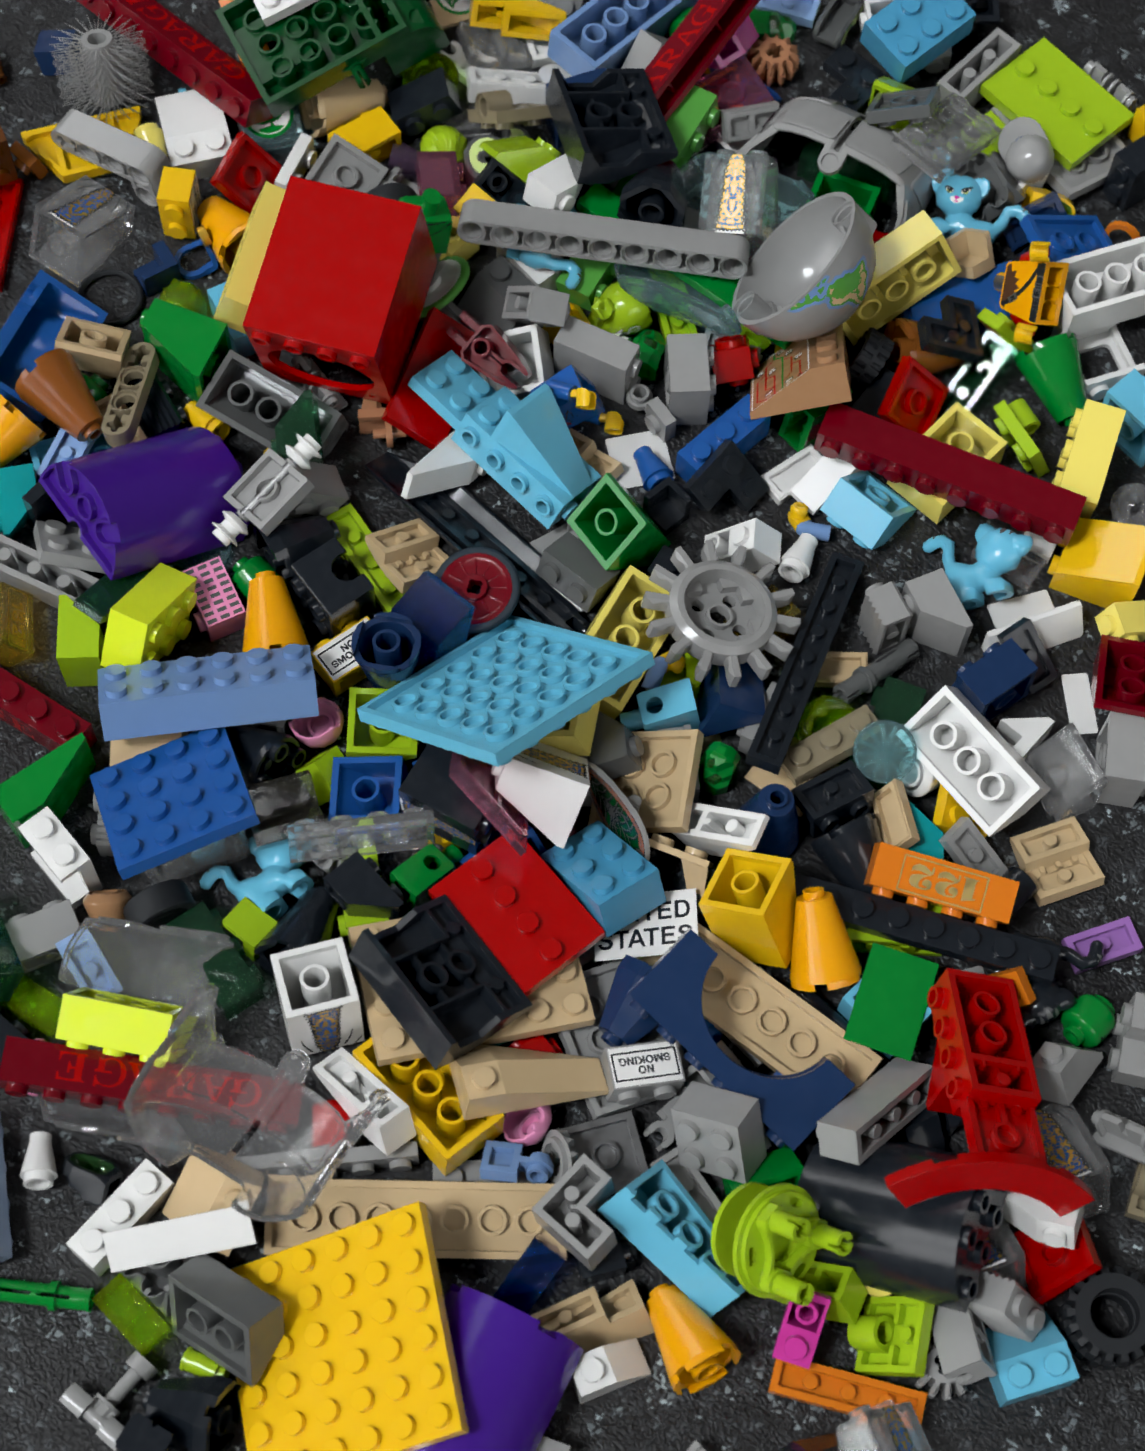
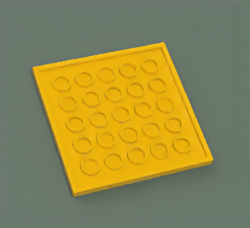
(361, 1343)

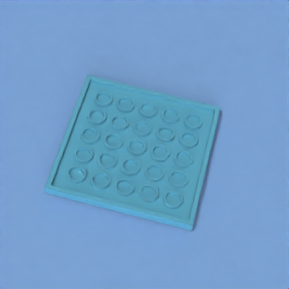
(506, 689)

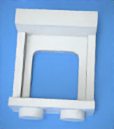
(1111, 339)
(60, 856)

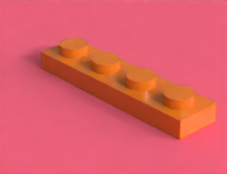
(838, 1389)

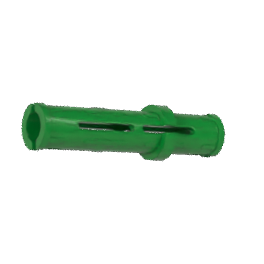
(79, 1298)

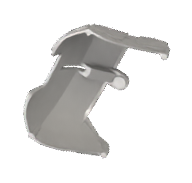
(830, 124)

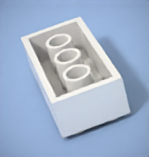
(1104, 287)

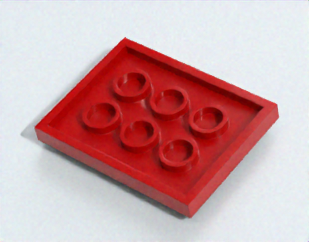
(520, 912)

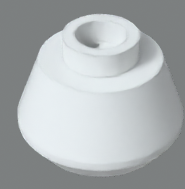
(919, 781)

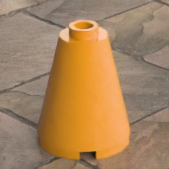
(225, 228)
(16, 432)
(271, 614)
(821, 944)
(688, 1340)

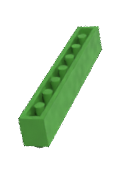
(688, 129)

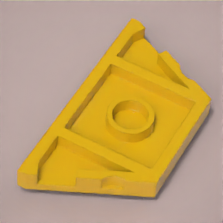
(66, 165)

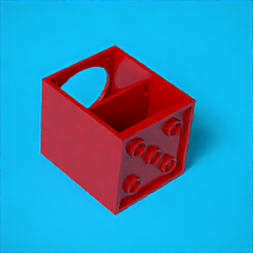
(342, 284)

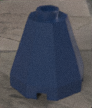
(619, 1021)

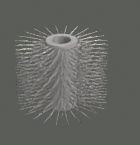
(102, 68)

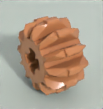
(774, 59)

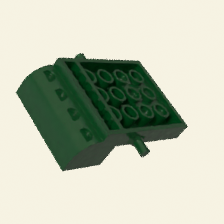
(328, 44)

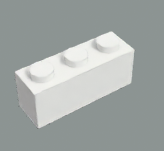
(127, 1207)

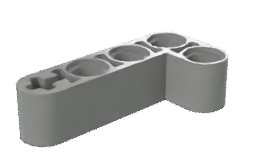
(113, 151)

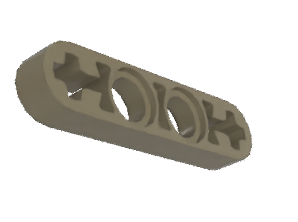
(123, 393)

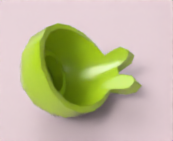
(444, 139)

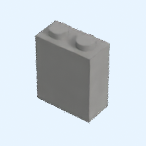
(600, 356)

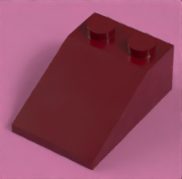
(1119, 676)

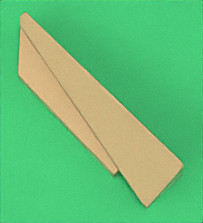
(598, 1320)

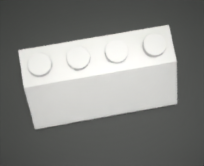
(974, 761)

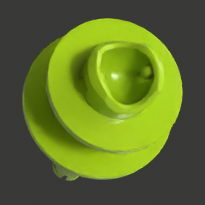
(771, 1239)

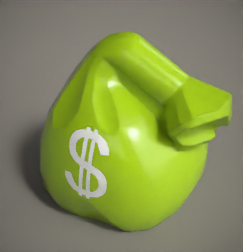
(619, 312)

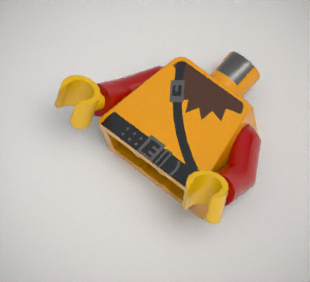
(1032, 290)

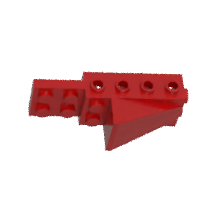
(984, 1063)

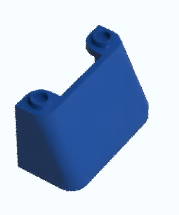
(33, 331)

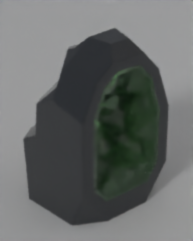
(92, 1176)

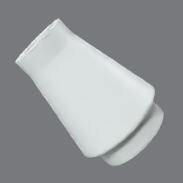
(797, 560)
(39, 1162)

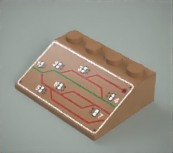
(802, 377)

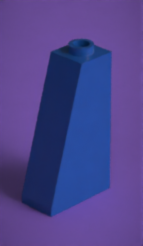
(977, 290)

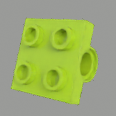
(1016, 424)
(892, 1336)

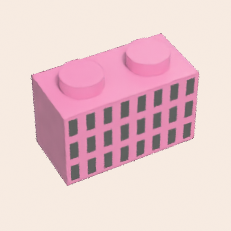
(217, 601)

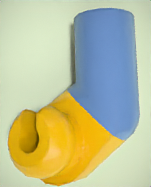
(803, 524)
(656, 673)

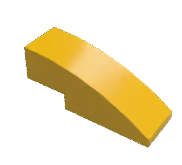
(516, 17)

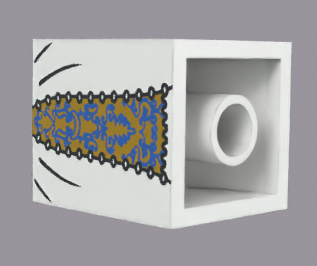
(545, 788)
(318, 996)

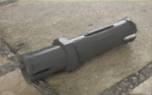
(866, 678)

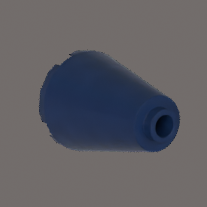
(387, 648)
(783, 827)

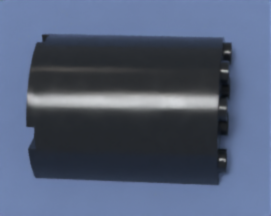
(914, 1251)

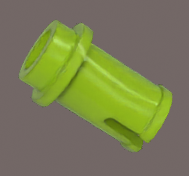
(200, 1365)

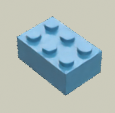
(915, 33)
(607, 877)

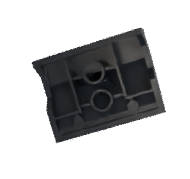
(609, 125)
(439, 981)

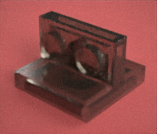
(282, 804)

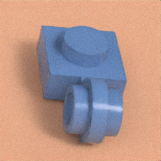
(505, 1160)

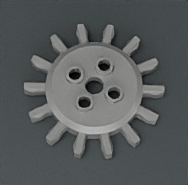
(707, 587)

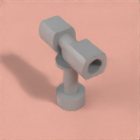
(101, 1410)

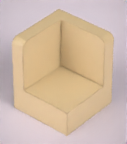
(972, 251)

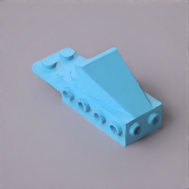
(512, 439)

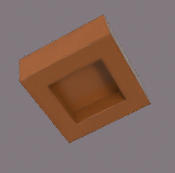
(27, 162)

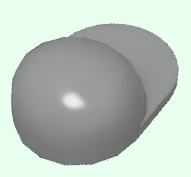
(1026, 150)

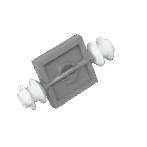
(268, 491)

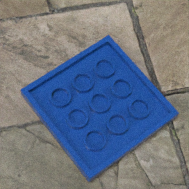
(173, 800)

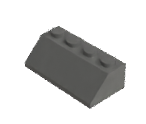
(257, 400)

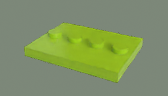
(1061, 98)

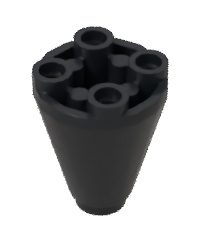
(265, 753)

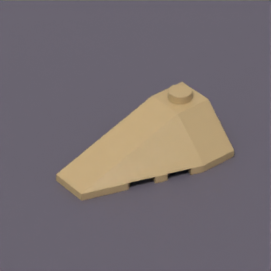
(514, 1079)

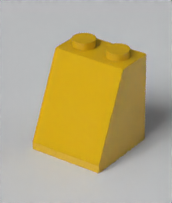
(1100, 562)
(753, 905)

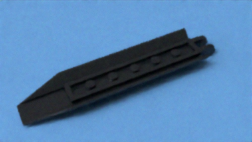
(469, 523)

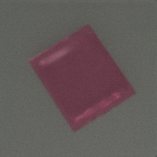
(479, 786)

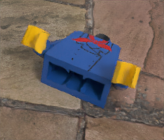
(580, 401)

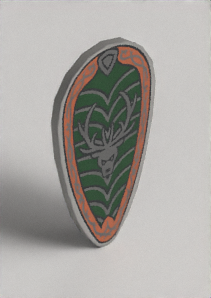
(618, 811)

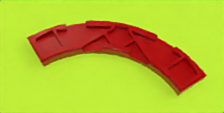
(991, 1170)

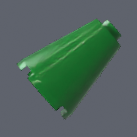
(1055, 375)

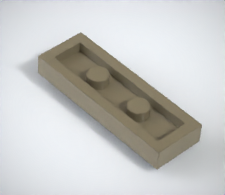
(826, 746)

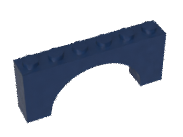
(673, 998)

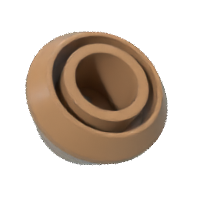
(106, 903)

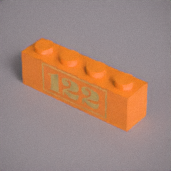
(942, 884)

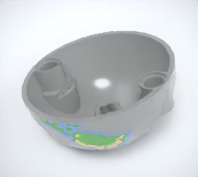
(809, 271)

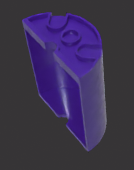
(147, 498)
(506, 1372)

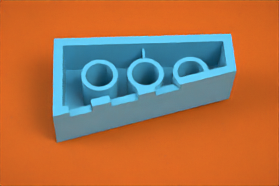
(673, 1235)

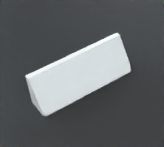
(522, 85)
(1052, 626)

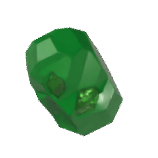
(772, 23)
(651, 353)
(718, 768)

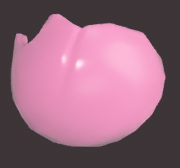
(319, 730)
(527, 1125)

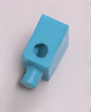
(663, 708)

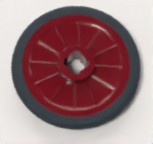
(497, 580)

